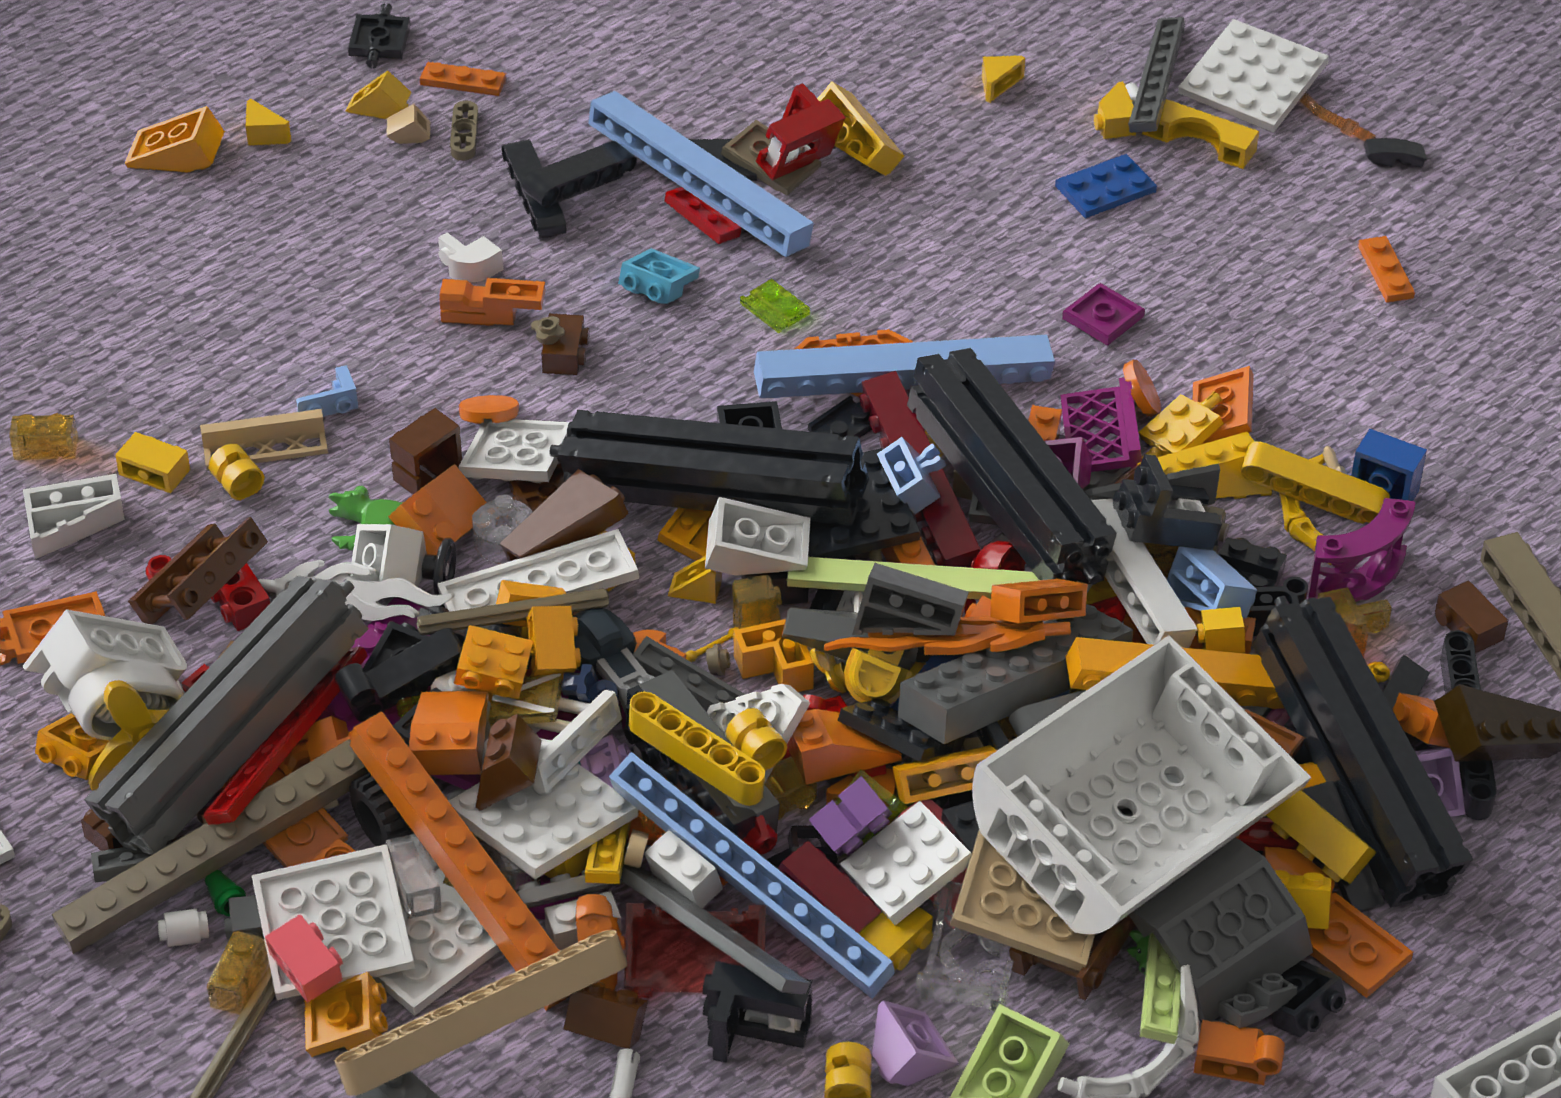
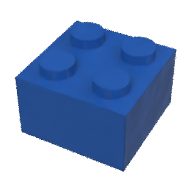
(1390, 464)

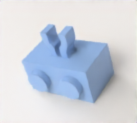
(911, 471)

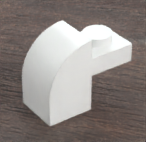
(470, 262)

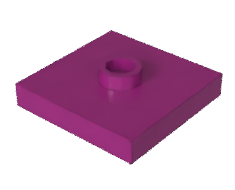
(1103, 313)

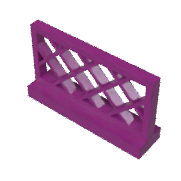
(1122, 426)

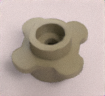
(548, 330)

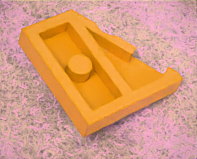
(687, 532)

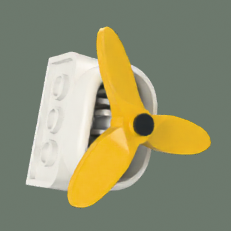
(111, 678)

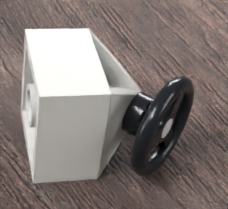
(402, 554)

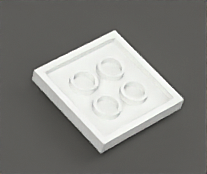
(514, 450)
(907, 862)

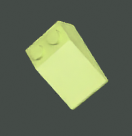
(1011, 1058)

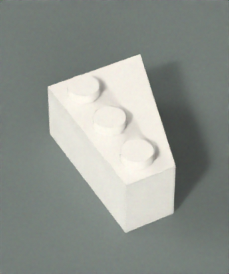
(71, 511)

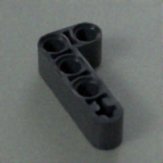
(400, 675)

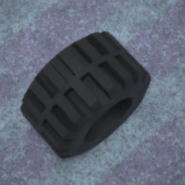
(376, 812)

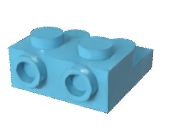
(657, 275)

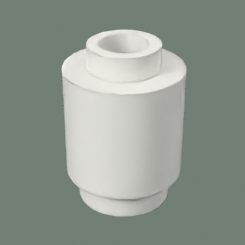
(183, 927)

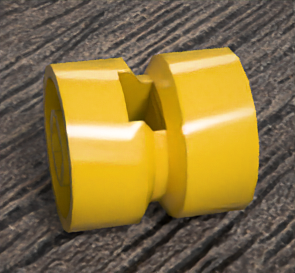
(236, 471)
(756, 737)
(848, 1071)

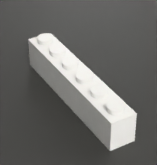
(1143, 587)

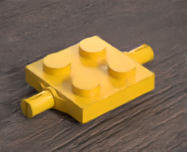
(1182, 425)

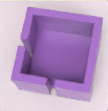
(852, 819)

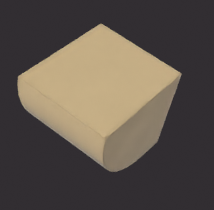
(408, 126)

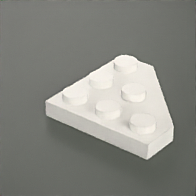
(780, 706)

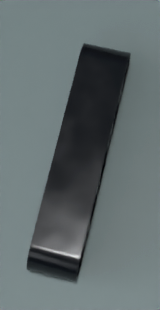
(521, 162)
(579, 173)

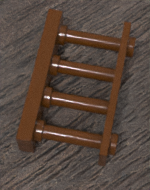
(198, 571)
(1091, 975)

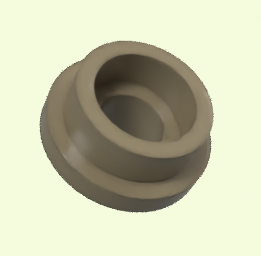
(717, 659)

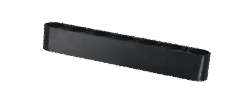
(1477, 777)

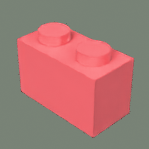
(304, 957)

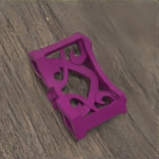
(1378, 539)

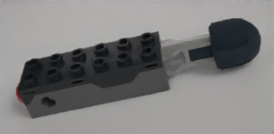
(609, 648)

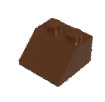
(508, 761)

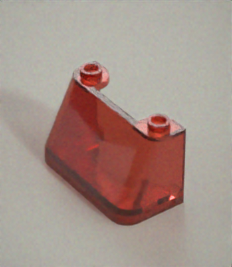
(674, 958)

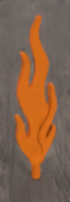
(971, 636)

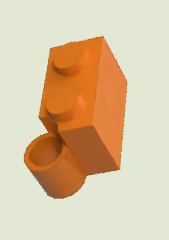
(1238, 1053)

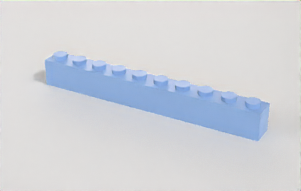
(701, 173)
(844, 368)
(753, 875)

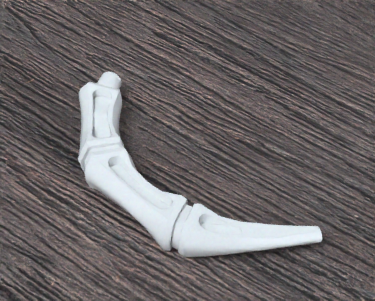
(1147, 1078)

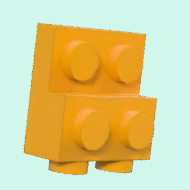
(493, 662)
(69, 747)
(345, 1015)

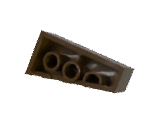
(1496, 726)

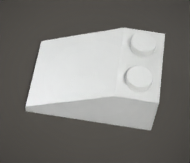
(755, 539)

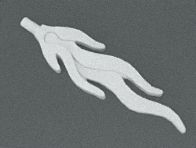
(366, 593)

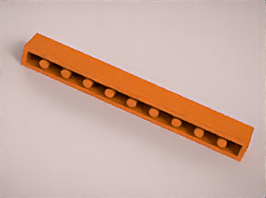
(451, 844)

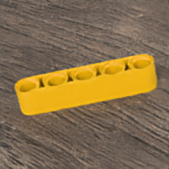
(1312, 483)
(696, 748)

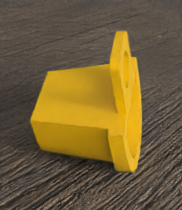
(874, 675)

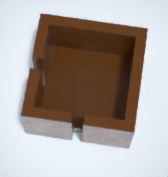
(428, 442)

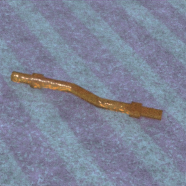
(1347, 126)

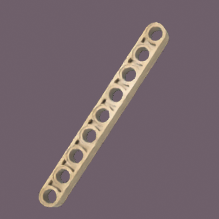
(480, 1012)

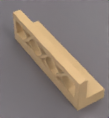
(265, 433)

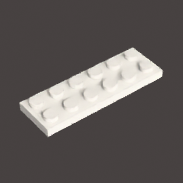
(575, 567)

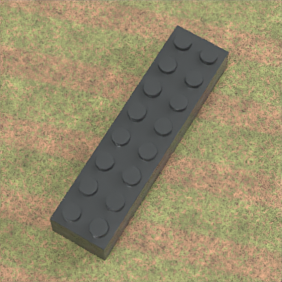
(993, 685)

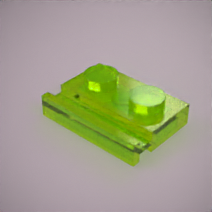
(775, 305)

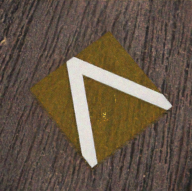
(536, 703)

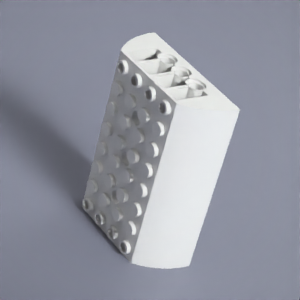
(1057, 787)

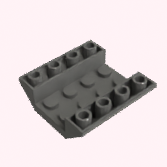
(1227, 923)

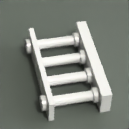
(574, 737)

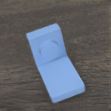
(339, 400)

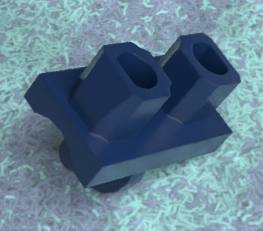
(585, 685)

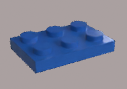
(1105, 185)

